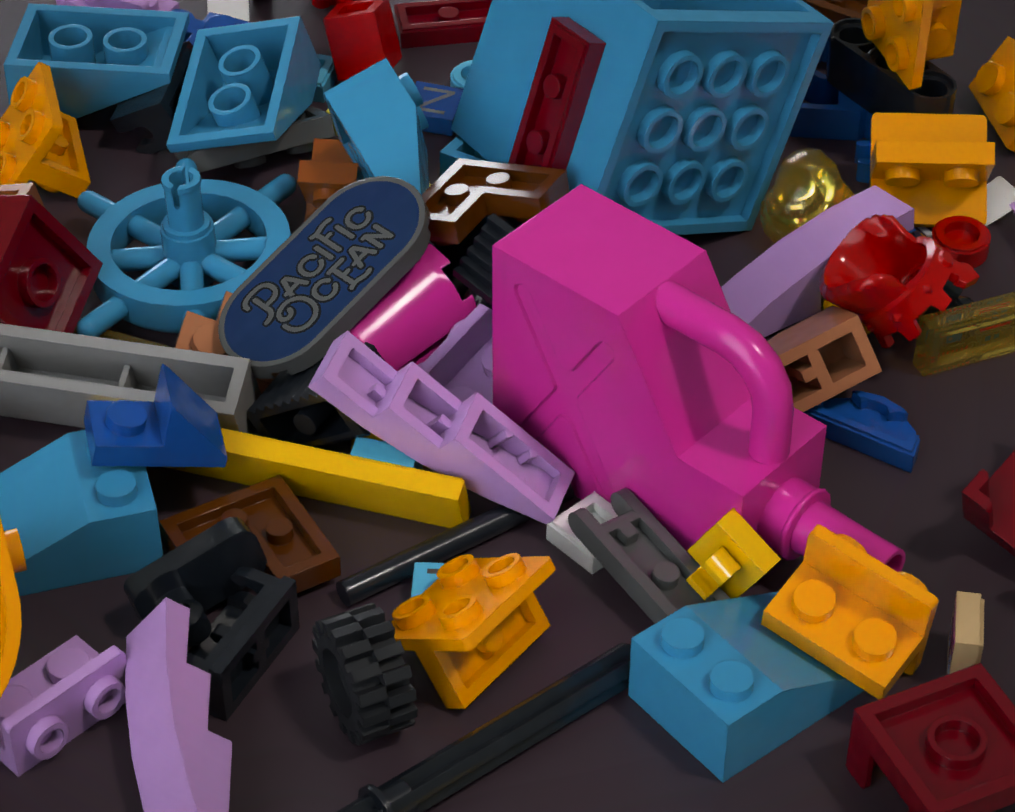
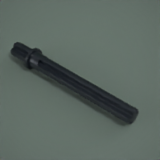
(500, 737)

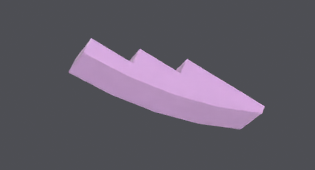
(785, 279)
(441, 431)
(167, 708)

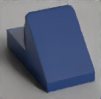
(169, 432)

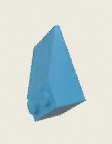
(97, 52)
(244, 84)
(382, 124)
(78, 517)
(729, 683)

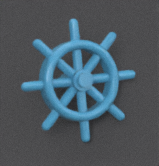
(182, 246)

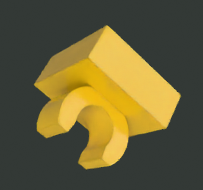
(730, 557)

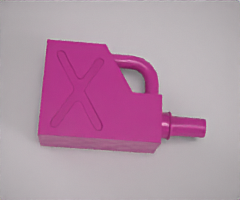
(648, 383)

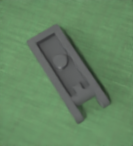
(296, 140)
(641, 556)

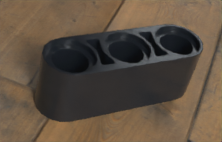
(864, 77)

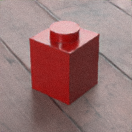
(361, 36)

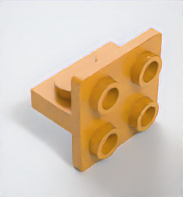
(911, 33)
(40, 139)
(933, 163)
(853, 613)
(474, 621)

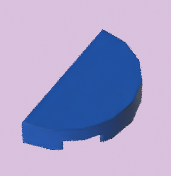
(871, 427)

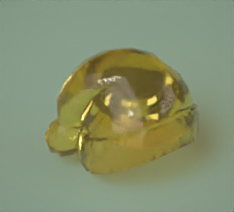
(802, 190)

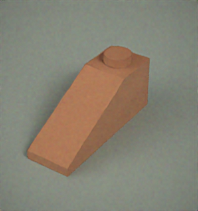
(825, 356)

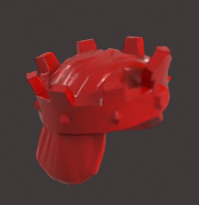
(891, 277)

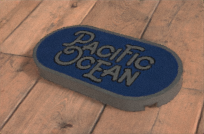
(326, 276)

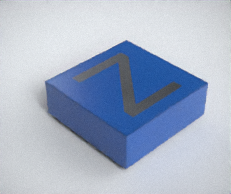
(439, 106)

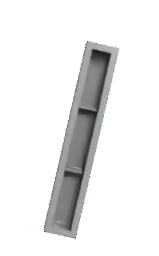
(55, 373)

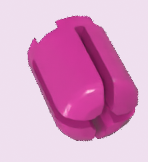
(415, 313)

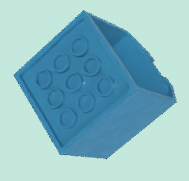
(681, 106)

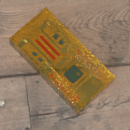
(966, 334)

